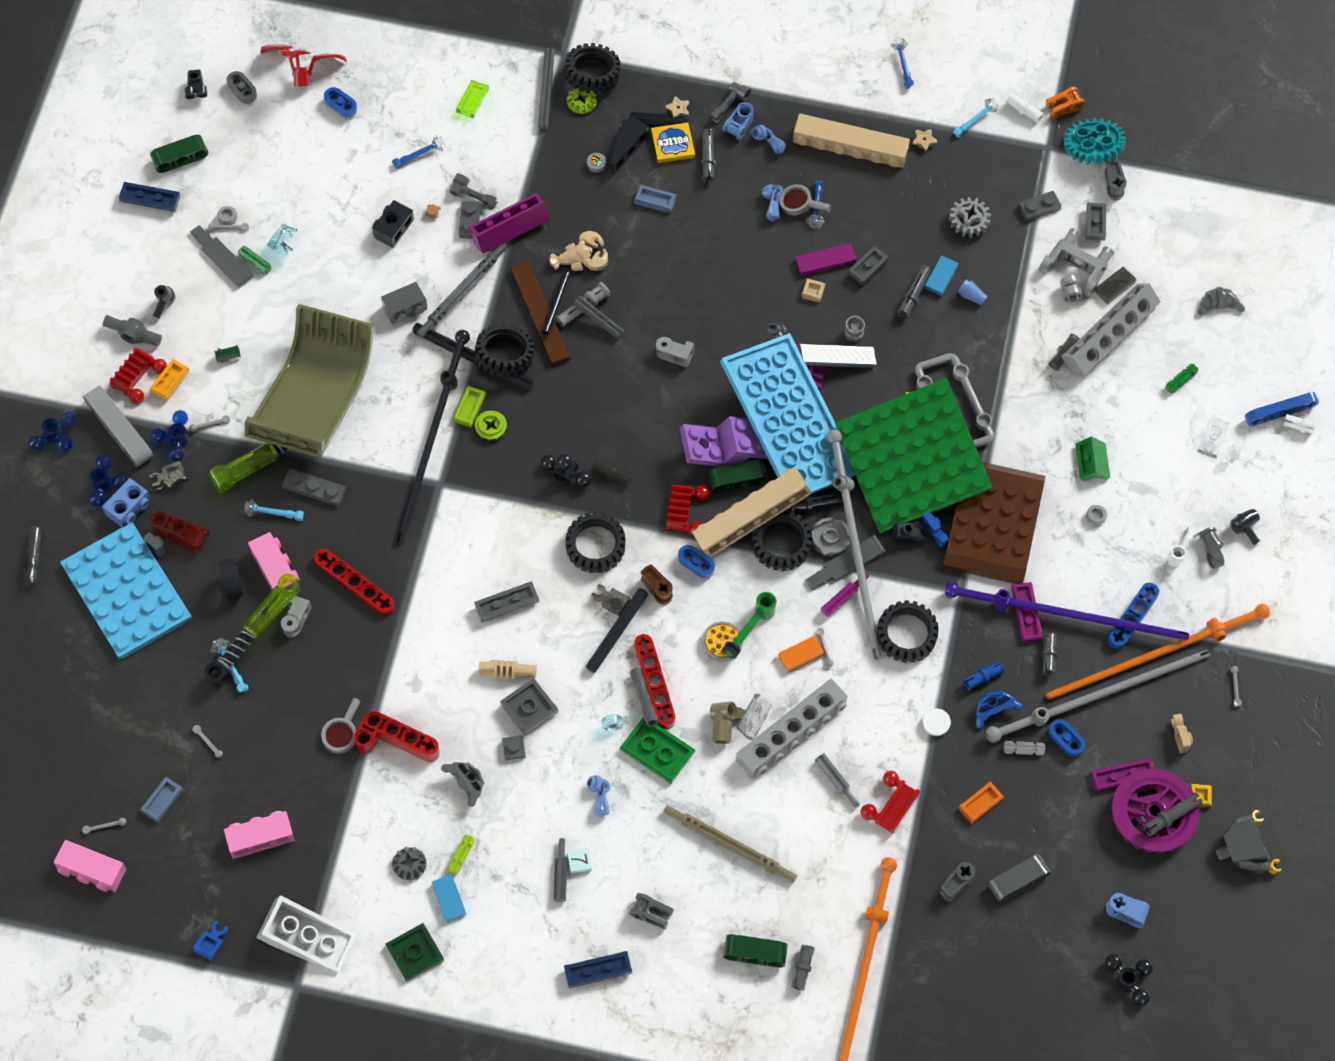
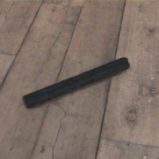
(616, 630)

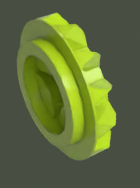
(577, 105)
(488, 418)

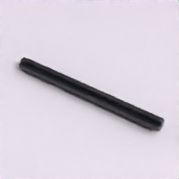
(468, 354)

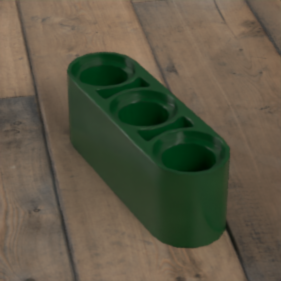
(179, 153)
(738, 476)
(755, 950)

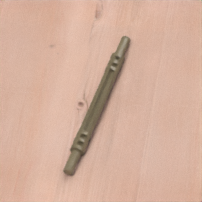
(731, 844)

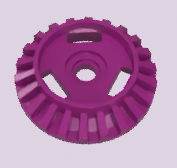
(1128, 807)

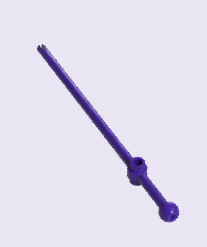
(1003, 600)

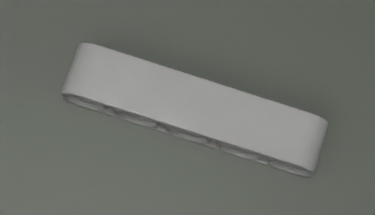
(118, 426)

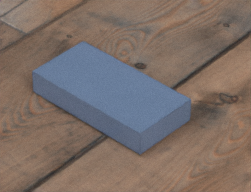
(655, 199)
(161, 799)

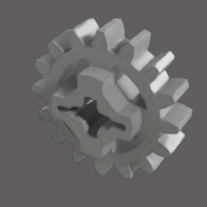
(978, 222)

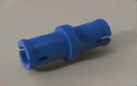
(983, 675)

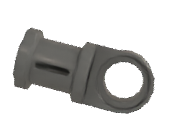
(1214, 555)

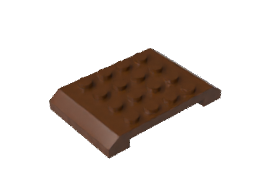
(996, 528)

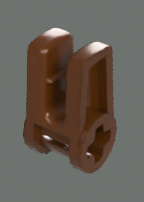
(657, 584)

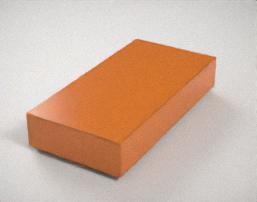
(801, 653)
(981, 802)

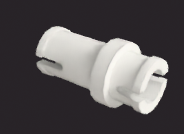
(1299, 424)

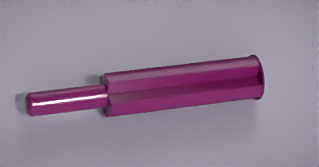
(841, 597)

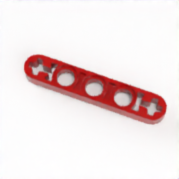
(359, 590)
(655, 671)

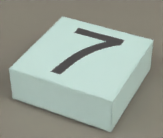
(579, 861)

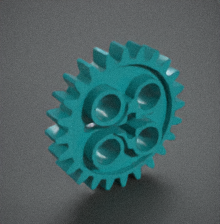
(1094, 141)

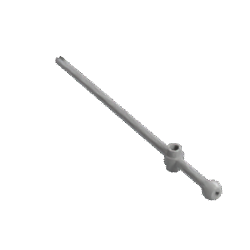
(845, 484)
(1041, 715)

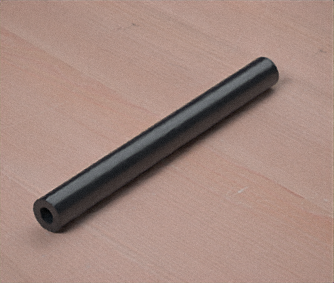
(556, 303)

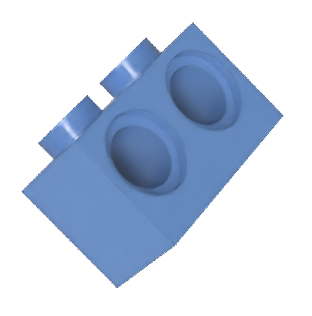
(122, 501)

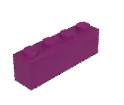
(509, 223)

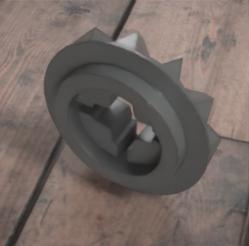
(418, 866)

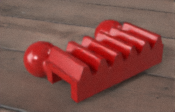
(132, 372)
(680, 507)
(896, 807)

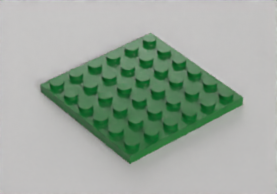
(913, 455)

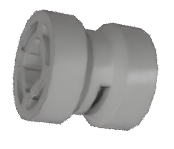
(1071, 288)
(854, 328)

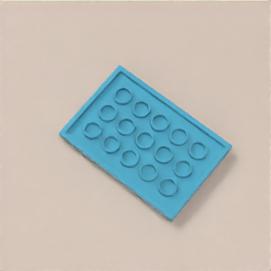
(126, 590)

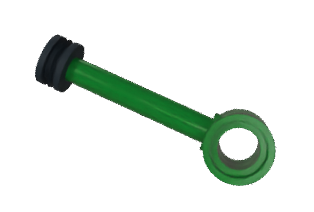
(732, 649)

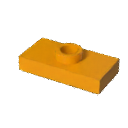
(169, 379)

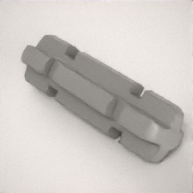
(1024, 748)

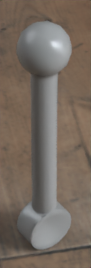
(245, 227)
(225, 419)
(820, 632)
(1237, 702)
(197, 730)
(87, 830)

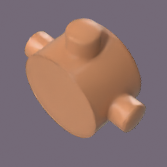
(432, 211)

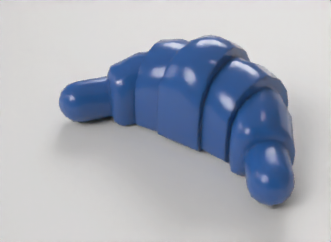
(993, 704)

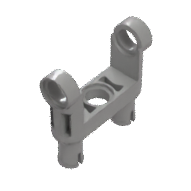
(1065, 250)

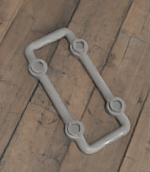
(960, 373)

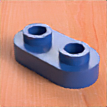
(341, 103)
(697, 561)
(1068, 738)

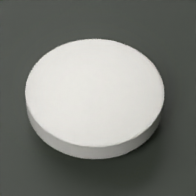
(936, 722)

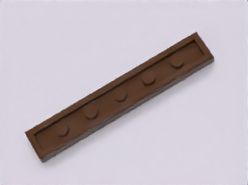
(539, 310)

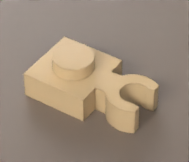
(1182, 736)

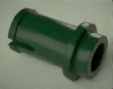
(227, 353)

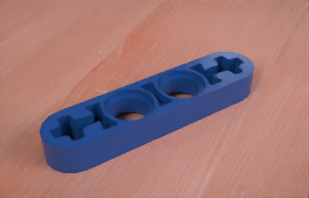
(1281, 408)
(1134, 616)

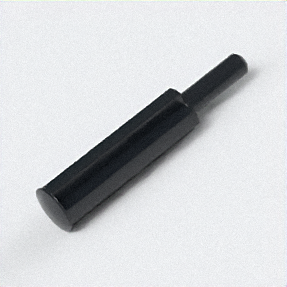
(657, 119)

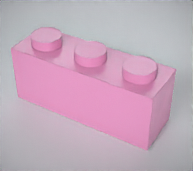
(271, 560)
(259, 834)
(89, 866)

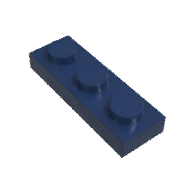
(149, 196)
(598, 969)

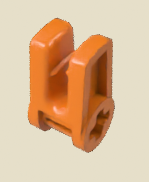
(1065, 102)

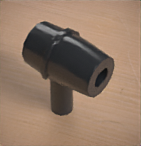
(165, 296)
(1244, 522)

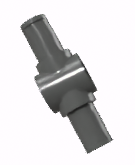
(132, 330)

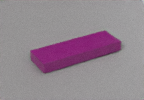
(825, 259)
(1027, 619)
(1111, 777)

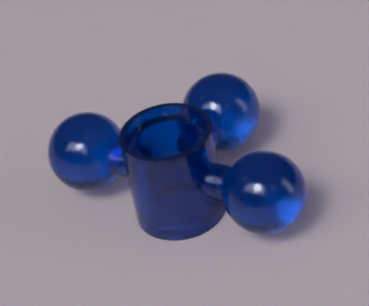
(159, 435)
(64, 442)
(103, 463)

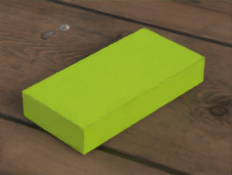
(469, 406)

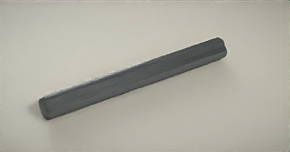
(546, 86)

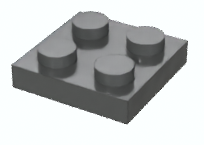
(529, 706)

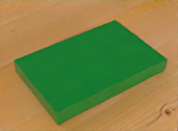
(657, 750)

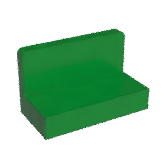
(1092, 459)

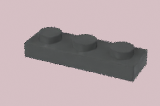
(314, 487)
(506, 601)

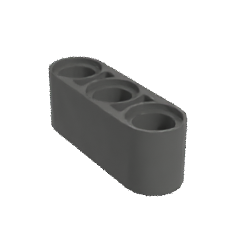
(1018, 878)

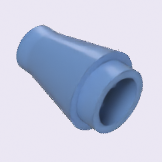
(971, 292)

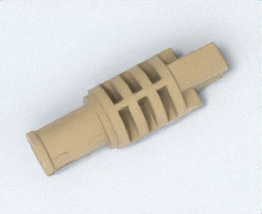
(506, 669)

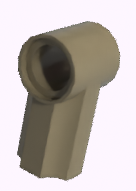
(722, 715)

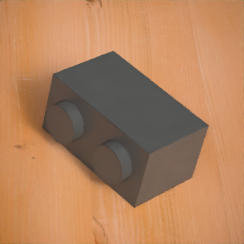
(404, 303)

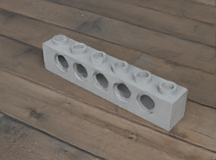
(1111, 329)
(828, 693)

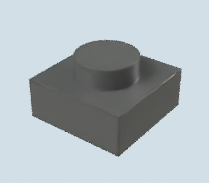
(155, 544)
(513, 747)

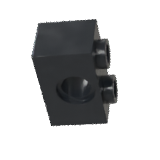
(392, 233)

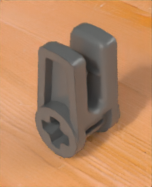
(1114, 180)
(956, 882)
(645, 914)

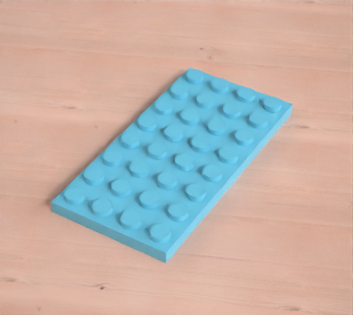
(786, 410)

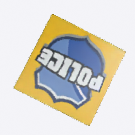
(673, 142)

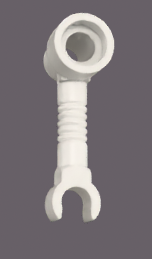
(1178, 552)

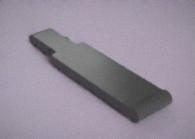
(222, 257)
(845, 564)

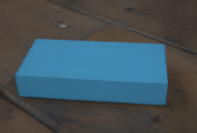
(941, 275)
(449, 898)

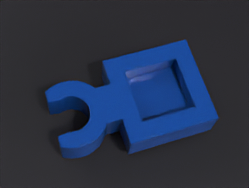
(933, 527)
(210, 943)

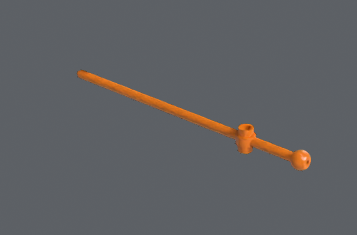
(1215, 630)
(877, 916)

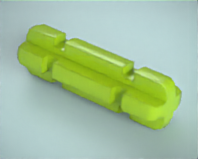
(461, 854)

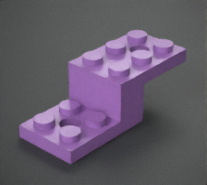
(726, 445)

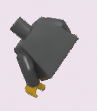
(1247, 846)

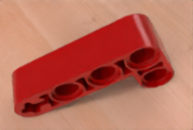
(398, 740)

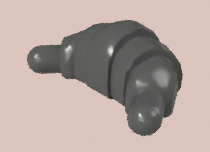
(1218, 299)
(468, 779)

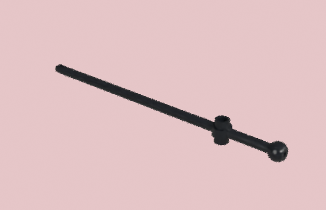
(449, 383)

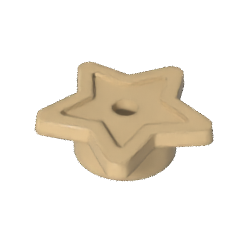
(678, 112)
(924, 144)

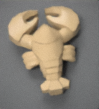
(581, 254)

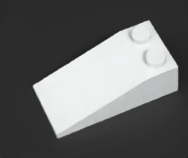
(306, 934)

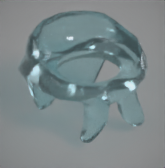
(277, 240)

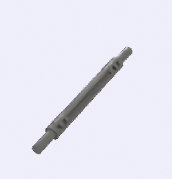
(462, 289)

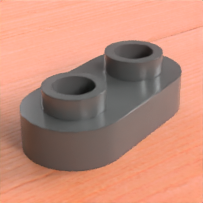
(243, 88)

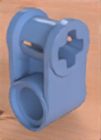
(738, 123)
(1129, 910)

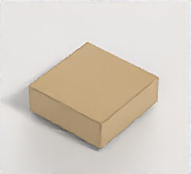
(813, 290)

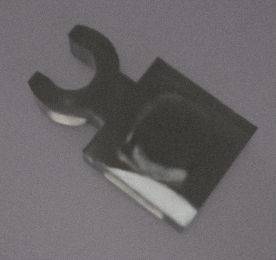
(171, 476)
(612, 601)

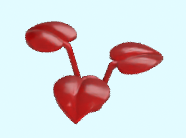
(300, 74)

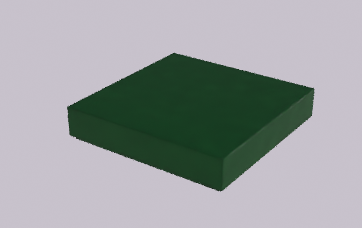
(414, 952)

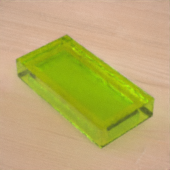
(472, 98)

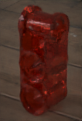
(190, 536)

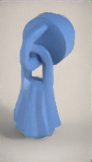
(760, 132)
(770, 193)
(595, 785)

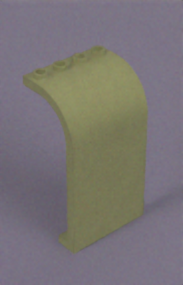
(315, 382)

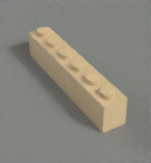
(851, 140)
(751, 512)

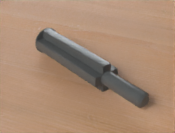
(836, 778)
(560, 874)

